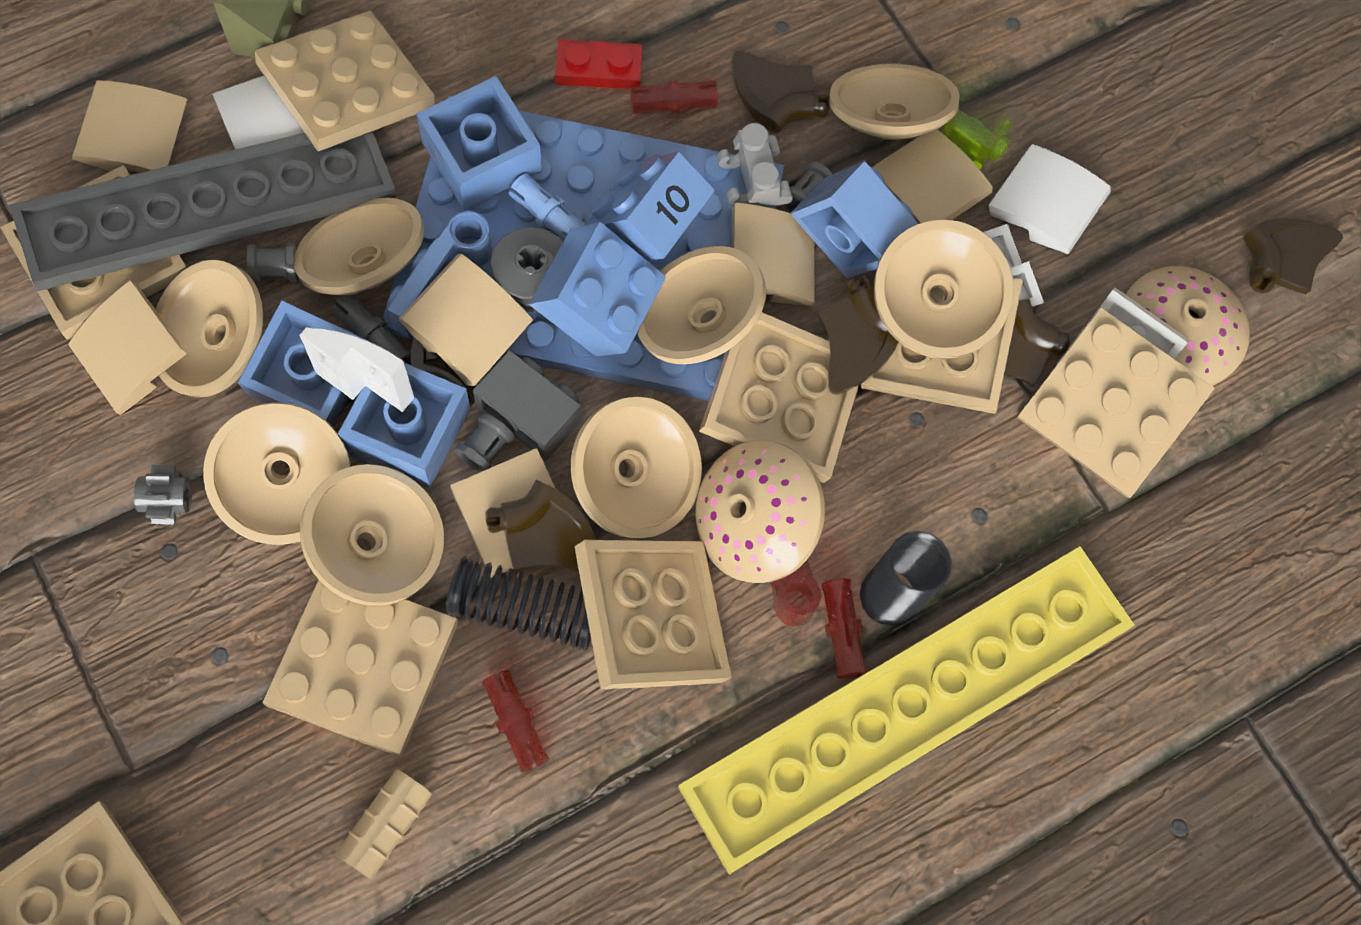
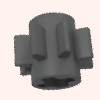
(163, 494)

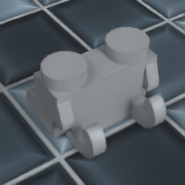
(756, 167)

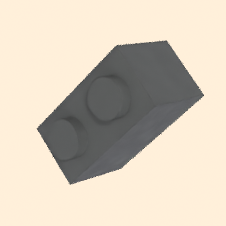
(529, 404)

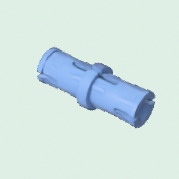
(548, 210)

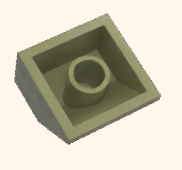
(258, 22)

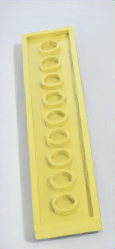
(903, 709)

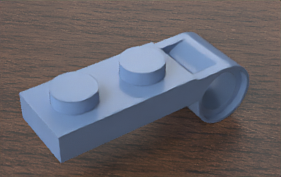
(432, 262)

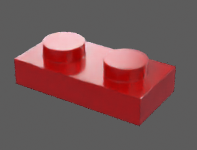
(598, 64)

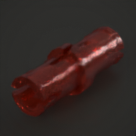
(674, 96)
(844, 628)
(515, 721)

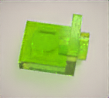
(976, 140)

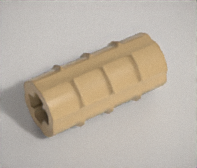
(383, 824)

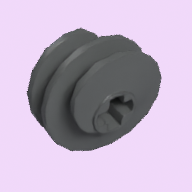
(522, 262)

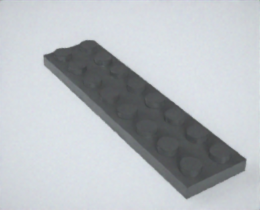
(195, 206)

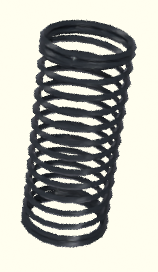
(919, 559)
(464, 586)

